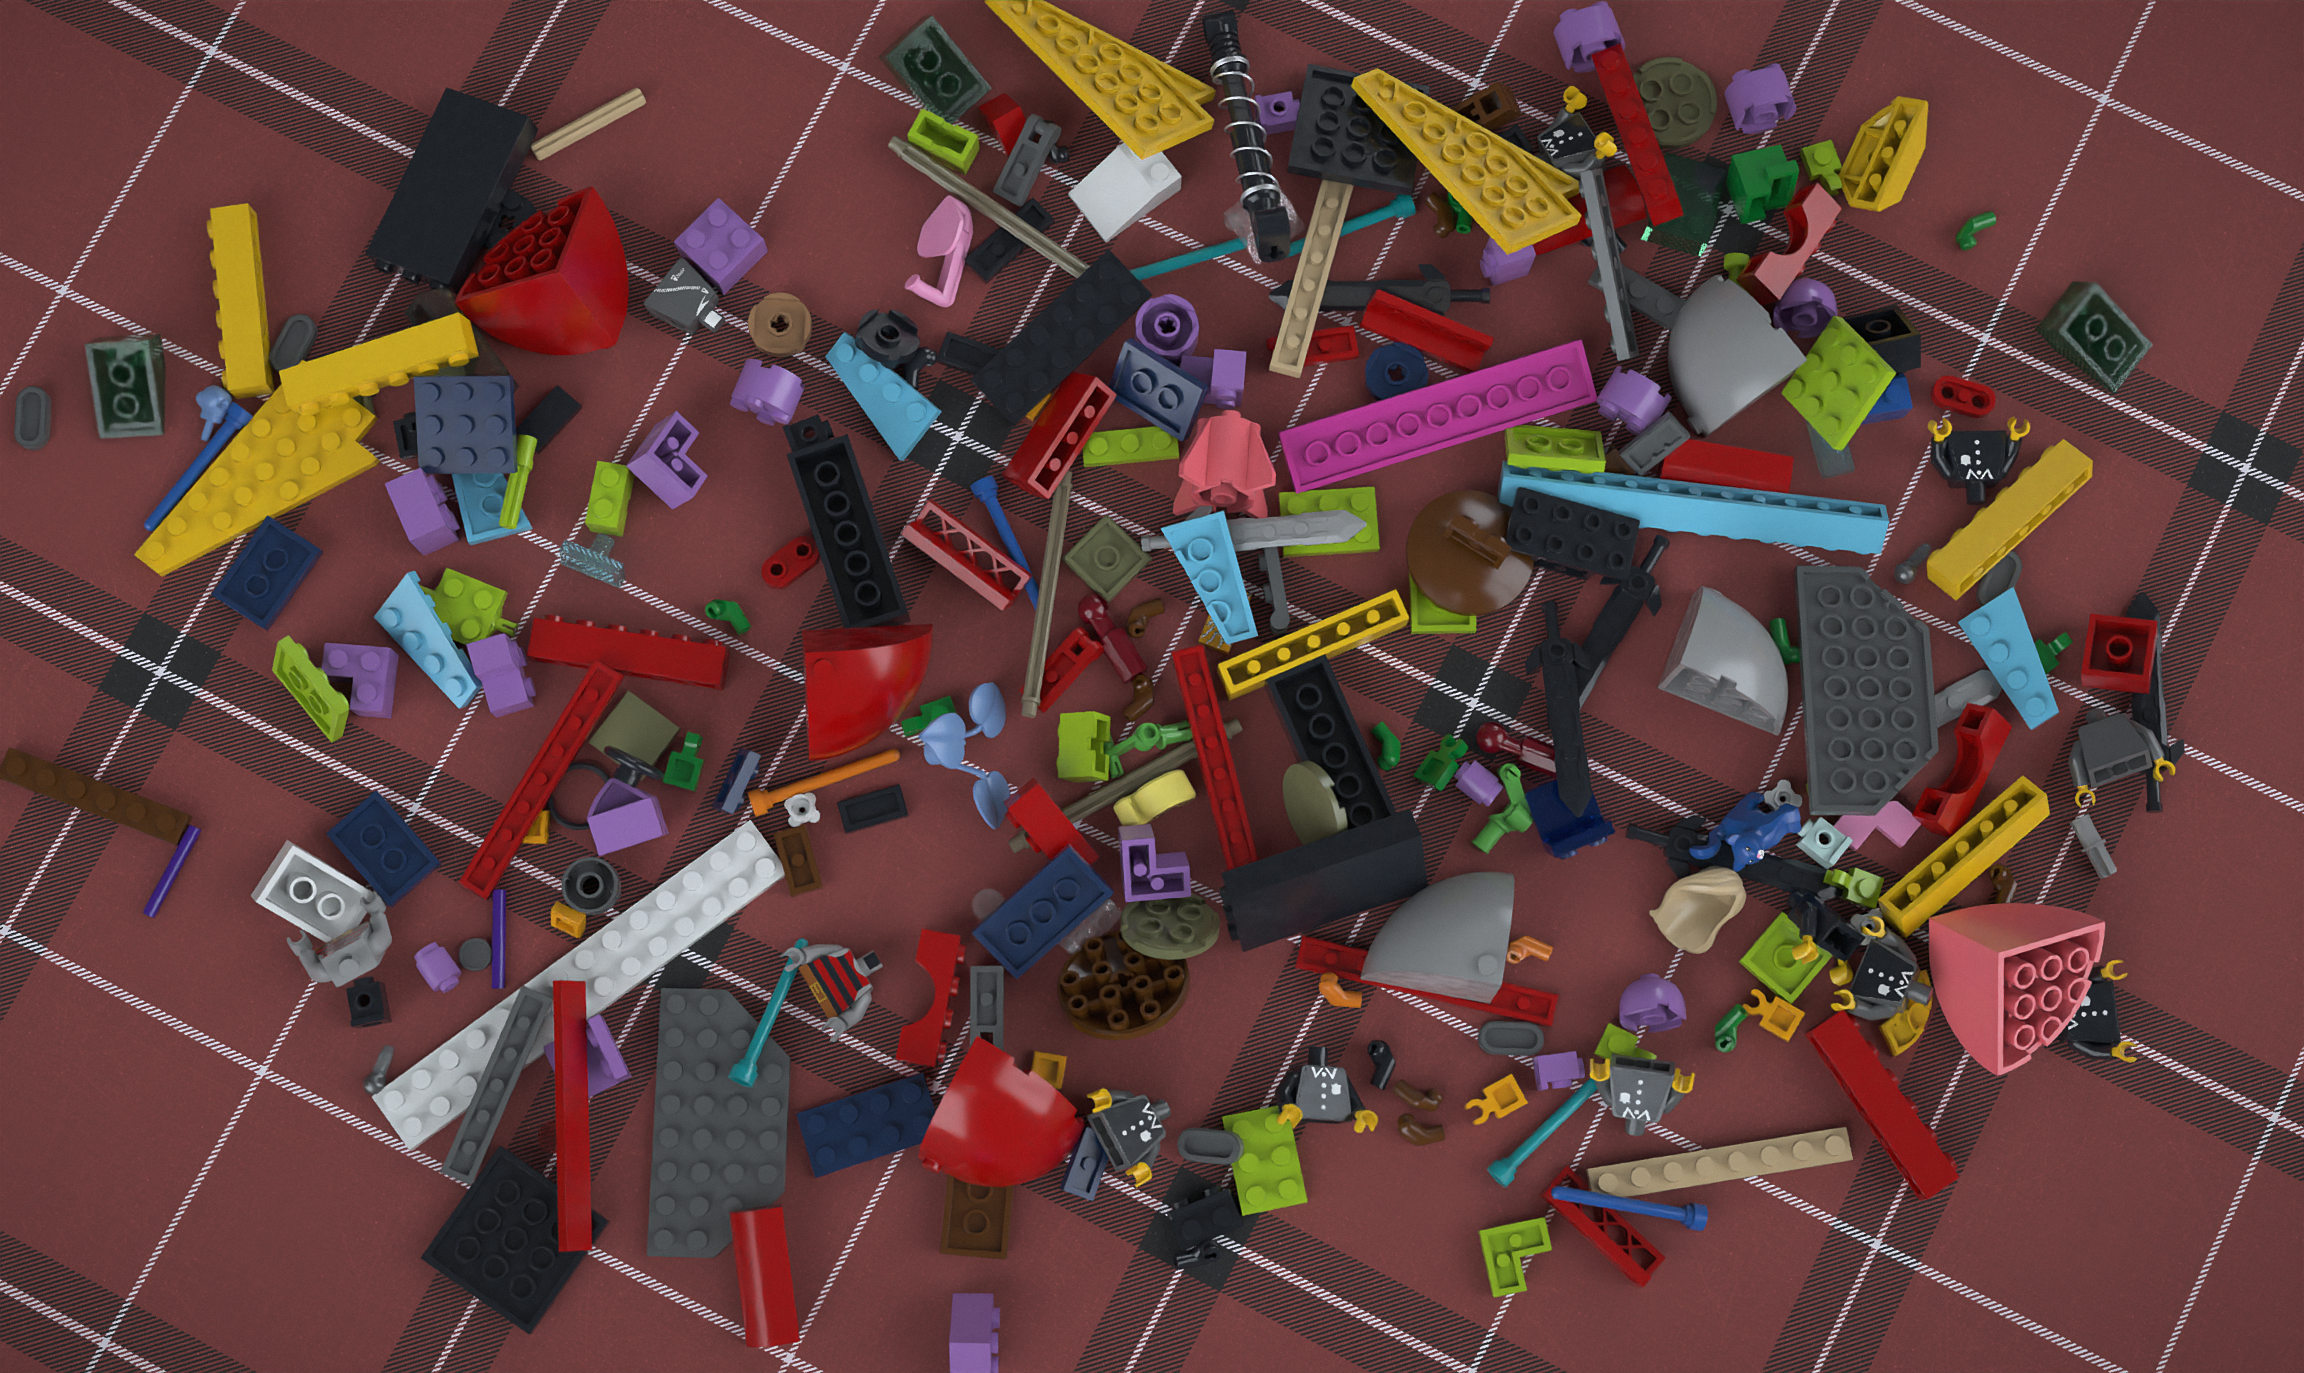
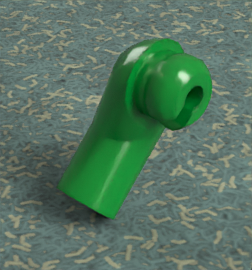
(1464, 219)
(1973, 225)
(728, 611)
(1780, 637)
(1390, 747)
(1727, 1028)

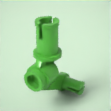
(1144, 739)
(1513, 817)

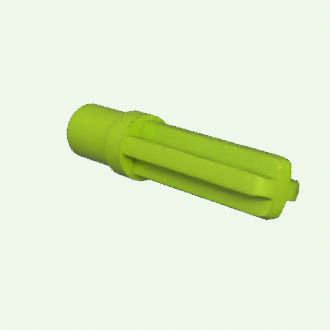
(517, 482)

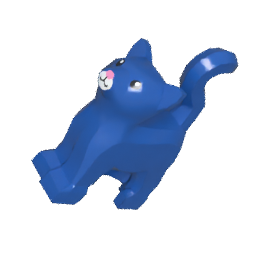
(1750, 831)

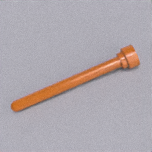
(764, 800)

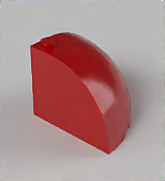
(554, 281)
(860, 683)
(999, 1123)

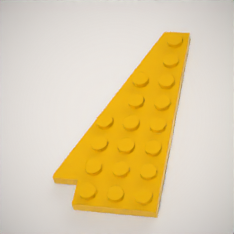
(1129, 90)
(1495, 181)
(262, 473)

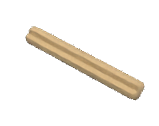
(588, 123)

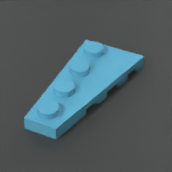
(888, 400)
(481, 504)
(1212, 565)
(419, 631)
(2009, 651)

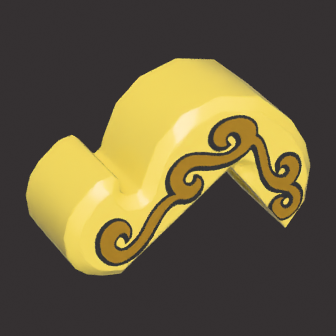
(1155, 799)

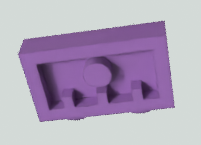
(604, 1059)

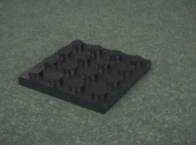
(1345, 139)
(507, 1241)

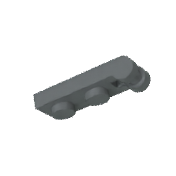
(1026, 160)
(1274, 590)
(987, 1003)

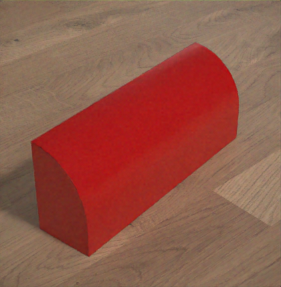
(1625, 207)
(1059, 434)
(1727, 466)
(764, 1276)

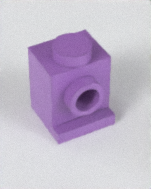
(1275, 121)
(1558, 1070)

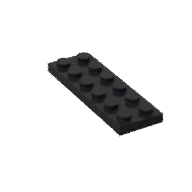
(1061, 337)

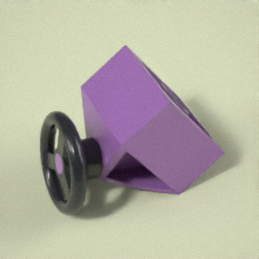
(623, 812)

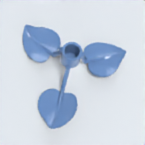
(946, 747)

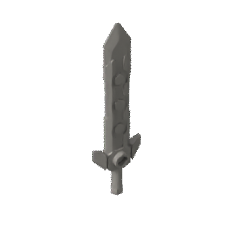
(1280, 531)
(1976, 689)

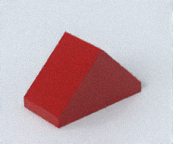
(1004, 120)

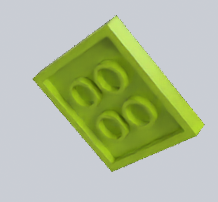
(1838, 383)

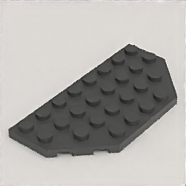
(1862, 691)
(712, 1138)

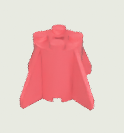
(1226, 467)

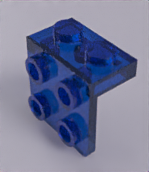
(1559, 828)

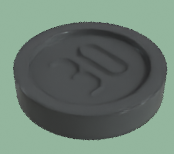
(475, 954)

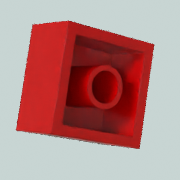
(2119, 653)

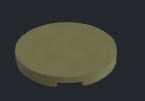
(1677, 100)
(1312, 803)
(1170, 927)

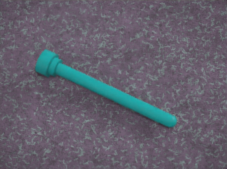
(1398, 207)
(1188, 259)
(745, 1071)
(1504, 1170)

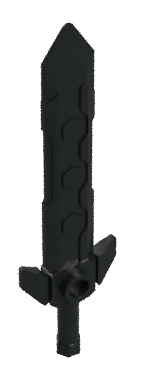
(1354, 295)
(1618, 616)
(1563, 708)
(2150, 708)
(1771, 870)

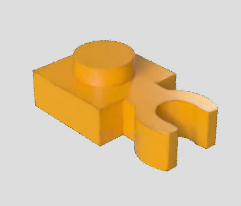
(1778, 1017)
(1500, 1097)

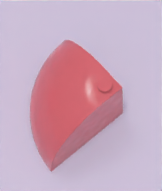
(2011, 976)

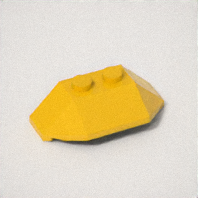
(1885, 155)

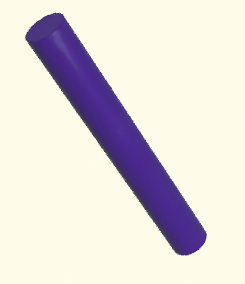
(171, 871)
(498, 939)

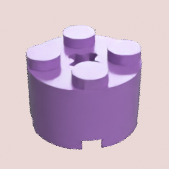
(1586, 33)
(1759, 99)
(1167, 312)
(767, 392)
(1632, 400)

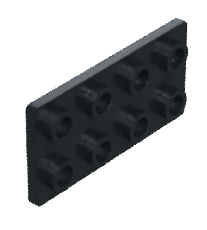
(1571, 536)

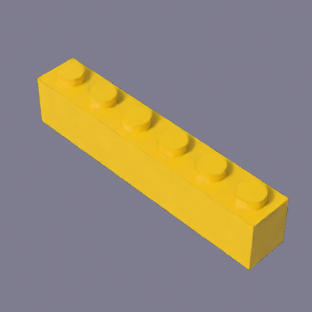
(241, 301)
(379, 364)
(2009, 519)
(1326, 637)
(1964, 856)

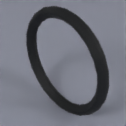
(578, 765)

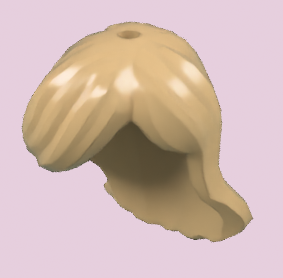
(1699, 907)

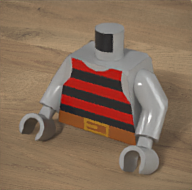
(350, 952)
(836, 982)

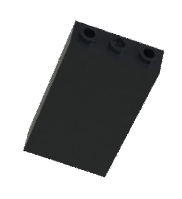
(451, 191)
(1324, 881)

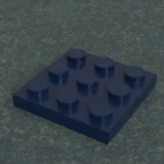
(465, 424)

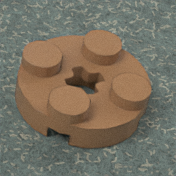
(768, 311)

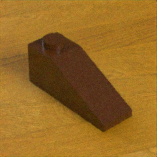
(1490, 107)

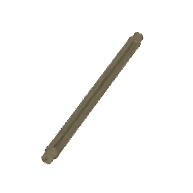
(988, 207)
(1046, 597)
(1127, 784)

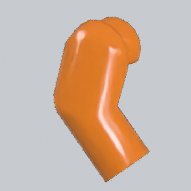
(1526, 946)
(1336, 995)

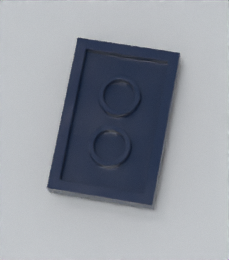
(1157, 389)
(267, 573)
(384, 848)

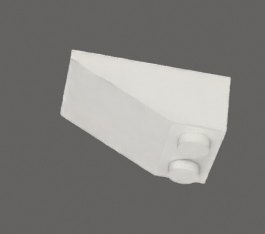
(1124, 190)
(311, 894)

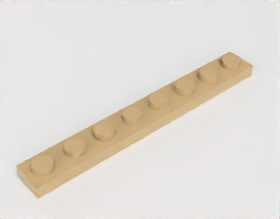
(1311, 278)
(1721, 1164)

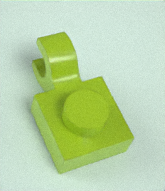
(1823, 163)
(1857, 886)
(1620, 1042)

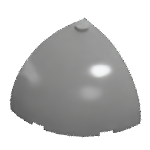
(1726, 354)
(1727, 663)
(1447, 938)

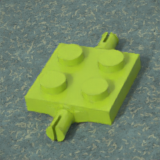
(469, 607)

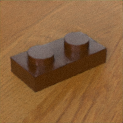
(798, 860)

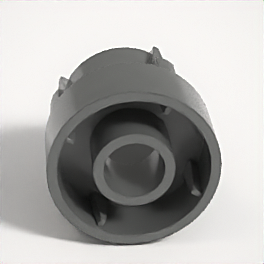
(574, 880)

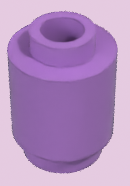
(1478, 783)
(437, 968)

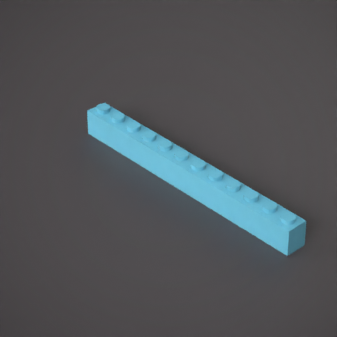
(1712, 508)

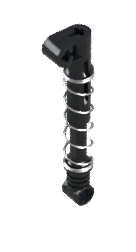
(1260, 195)

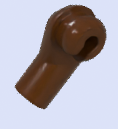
(1444, 213)
(1140, 615)
(1143, 698)
(2003, 883)
(1415, 1098)
(1416, 1133)

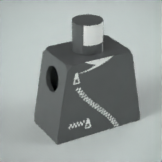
(685, 300)

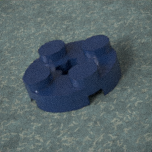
(1390, 357)

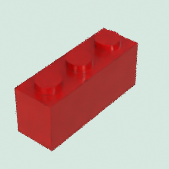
(1045, 822)

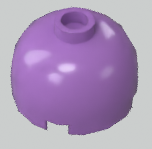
(1805, 308)
(1652, 1003)

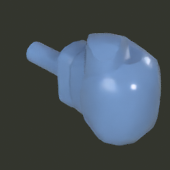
(214, 403)

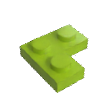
(1504, 1247)

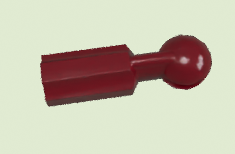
(1117, 646)
(1528, 751)

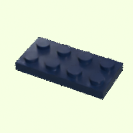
(1042, 911)
(867, 1125)

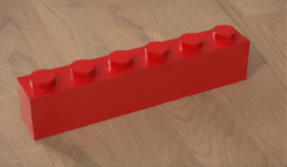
(1637, 135)
(629, 653)
(1882, 1104)

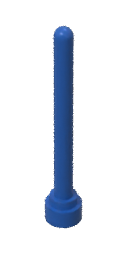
(235, 419)
(986, 491)
(1692, 1216)

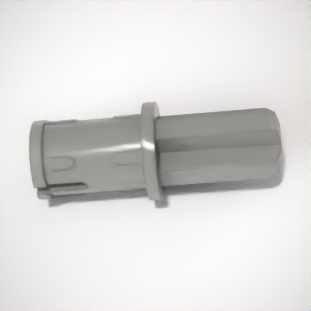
(2093, 846)

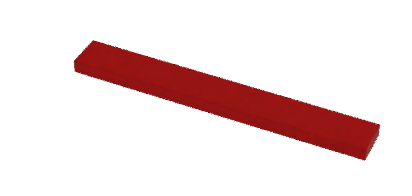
(1214, 756)
(541, 779)
(1348, 961)
(572, 1116)

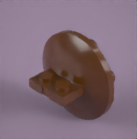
(1462, 554)
(1119, 991)

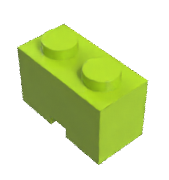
(944, 142)
(609, 498)
(1082, 747)

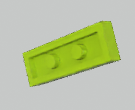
(1129, 446)

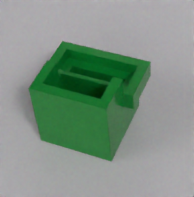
(1761, 182)

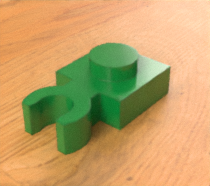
(1441, 766)

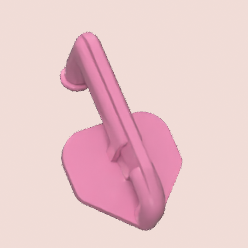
(947, 234)

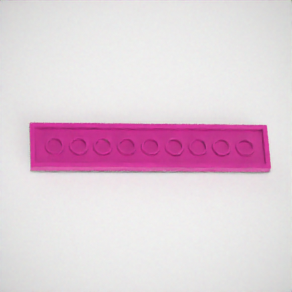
(1437, 416)

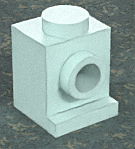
(1823, 854)

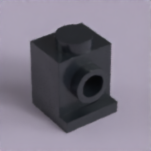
(796, 431)
(378, 1009)

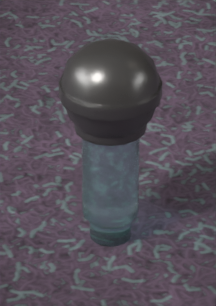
(1906, 571)
(376, 1079)

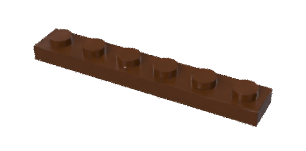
(94, 796)

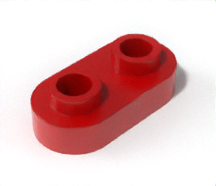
(1962, 393)
(792, 564)

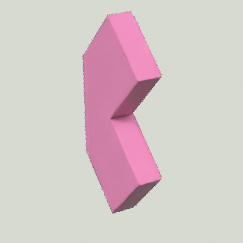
(1891, 820)

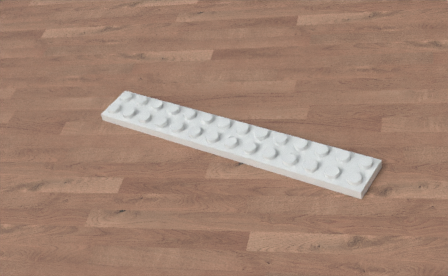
(609, 962)

